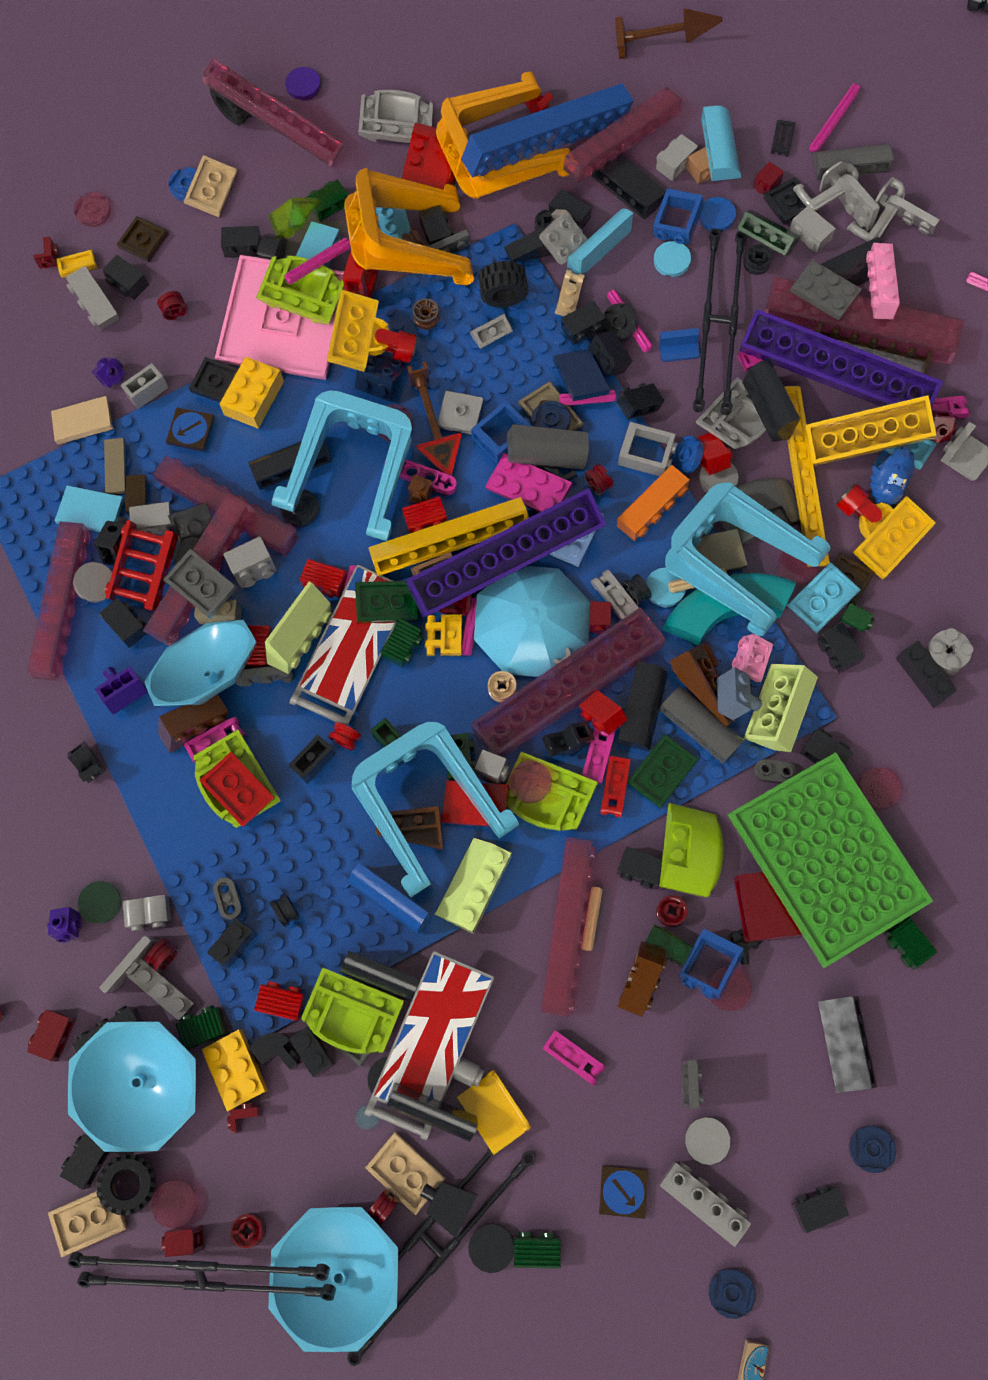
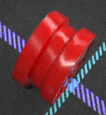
(344, 736)

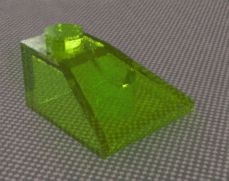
(291, 216)

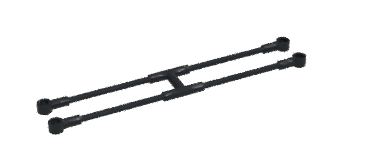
(740, 239)
(442, 1254)
(320, 1272)

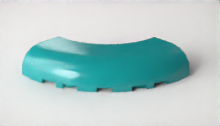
(700, 612)

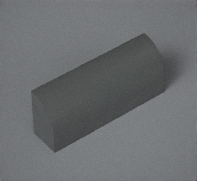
(866, 159)
(547, 446)
(701, 724)

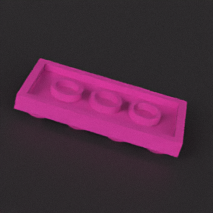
(535, 486)

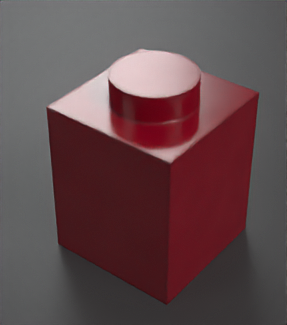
(768, 178)
(599, 616)

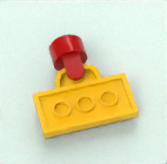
(361, 334)
(886, 530)

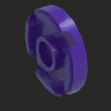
(303, 83)

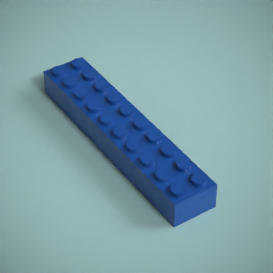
(545, 130)

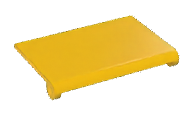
(496, 1111)

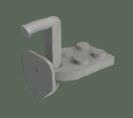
(852, 195)
(896, 205)

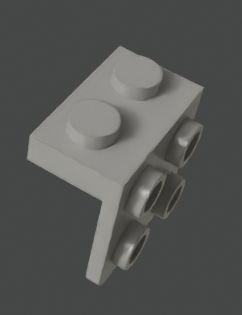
(562, 236)
(966, 453)

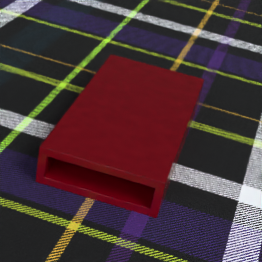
(761, 910)

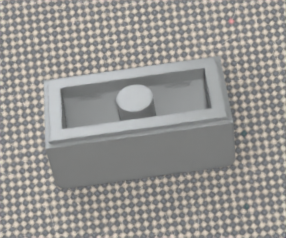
(491, 331)

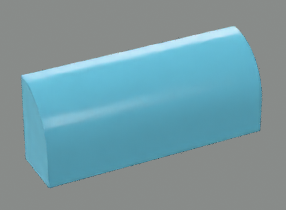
(720, 143)
(317, 240)
(601, 242)

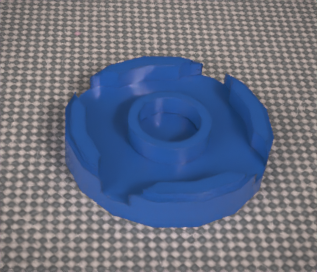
(180, 182)
(717, 214)
(687, 455)

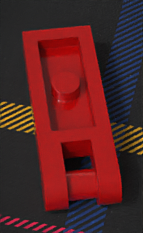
(615, 785)

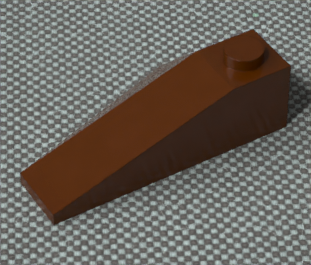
(699, 674)

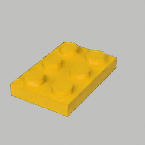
(234, 1070)

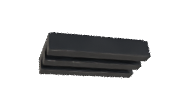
(780, 149)

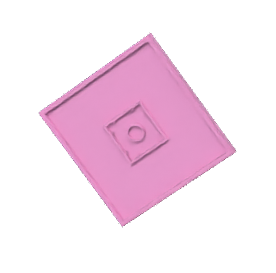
(268, 333)

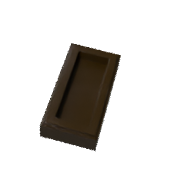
(135, 491)

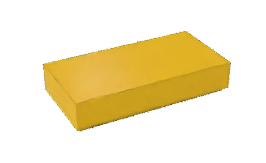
(74, 262)

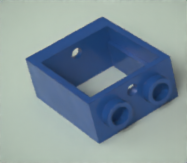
(681, 200)
(485, 441)
(721, 945)

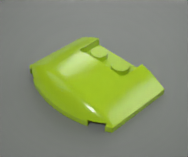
(310, 297)
(214, 754)
(562, 806)
(691, 851)
(351, 1013)

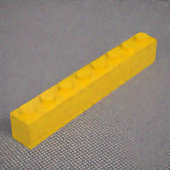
(446, 536)

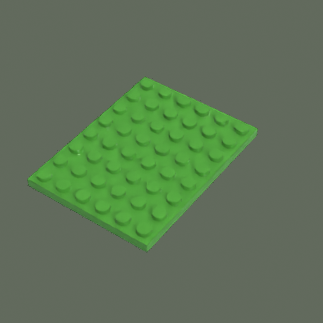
(830, 859)

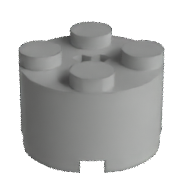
(956, 645)

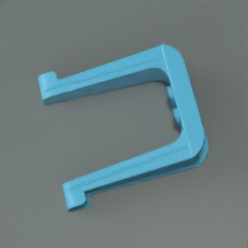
(337, 407)
(732, 505)
(436, 739)

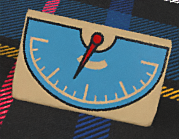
(753, 1361)

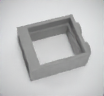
(643, 464)

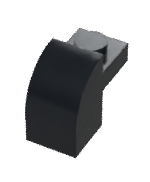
(272, 246)
(569, 740)
(86, 762)
(275, 1044)

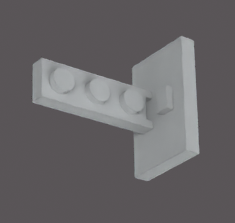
(148, 980)

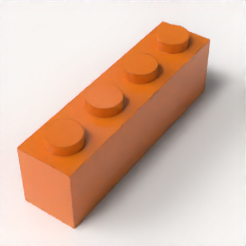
(653, 503)

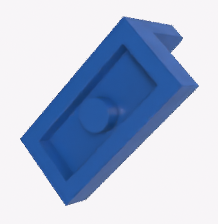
(679, 345)

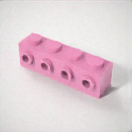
(882, 281)

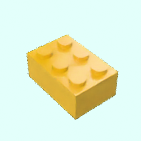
(251, 392)

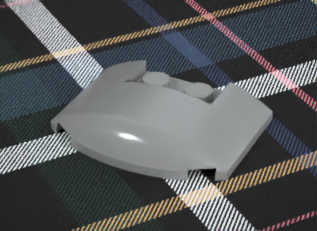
(392, 115)
(739, 427)

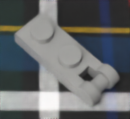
(620, 600)

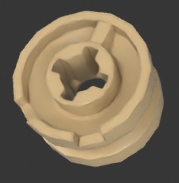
(498, 678)

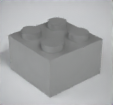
(250, 562)

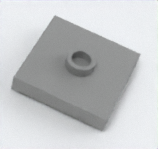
(459, 412)

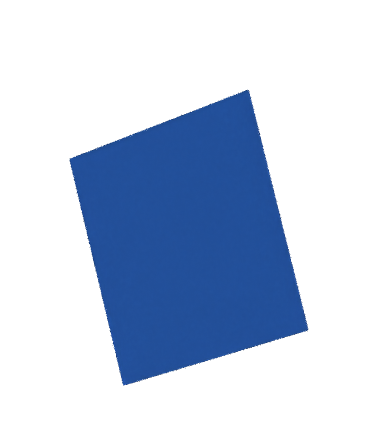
(320, 827)

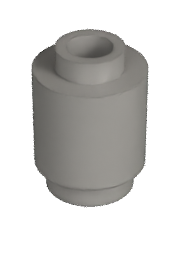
(468, 1073)

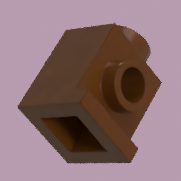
(420, 489)

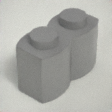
(146, 912)

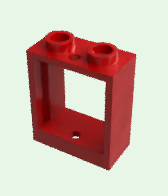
(358, 278)

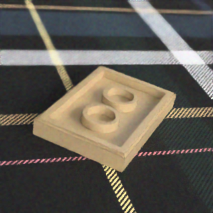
(210, 186)
(81, 420)
(404, 1172)
(84, 1223)

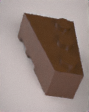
(190, 721)
(420, 826)
(643, 979)

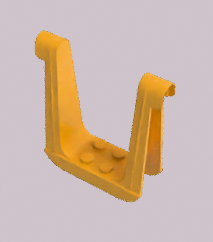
(478, 105)
(380, 251)

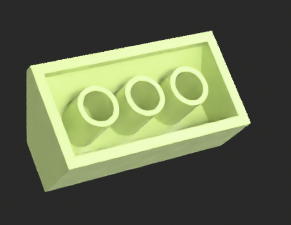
(297, 629)
(783, 706)
(474, 885)

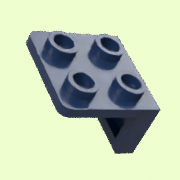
(379, 376)

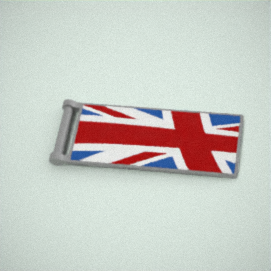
(344, 656)
(432, 1035)

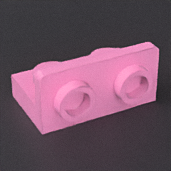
(752, 656)

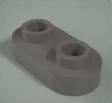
(775, 772)
(228, 899)

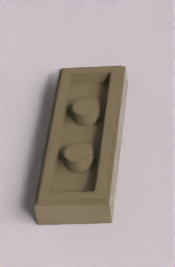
(115, 466)

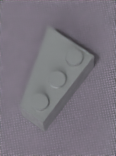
(91, 298)

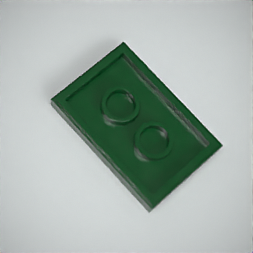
(384, 602)
(662, 771)

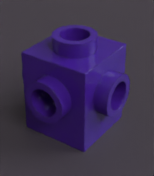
(102, 370)
(64, 924)

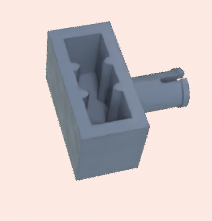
(735, 694)

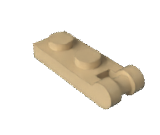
(569, 293)

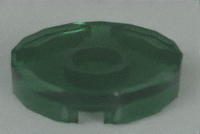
(99, 902)

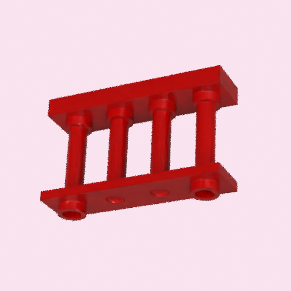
(161, 561)

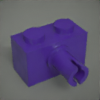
(120, 689)

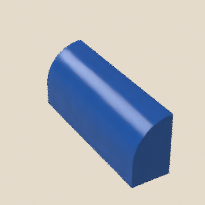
(389, 898)

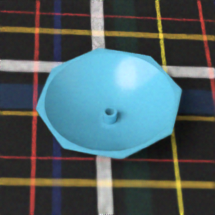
(531, 620)
(201, 664)
(131, 1086)
(361, 1269)

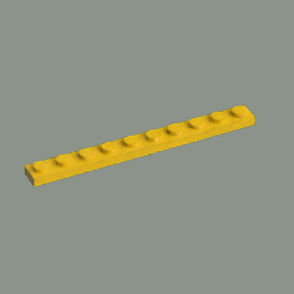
(804, 475)

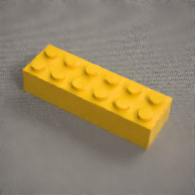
(871, 431)

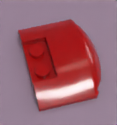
(426, 159)

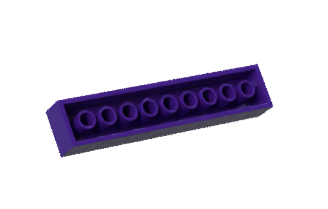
(834, 362)
(505, 553)

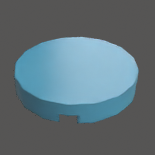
(672, 259)
(660, 592)

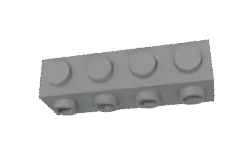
(706, 1205)

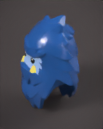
(892, 475)

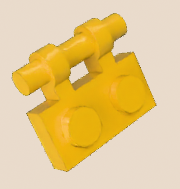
(450, 635)

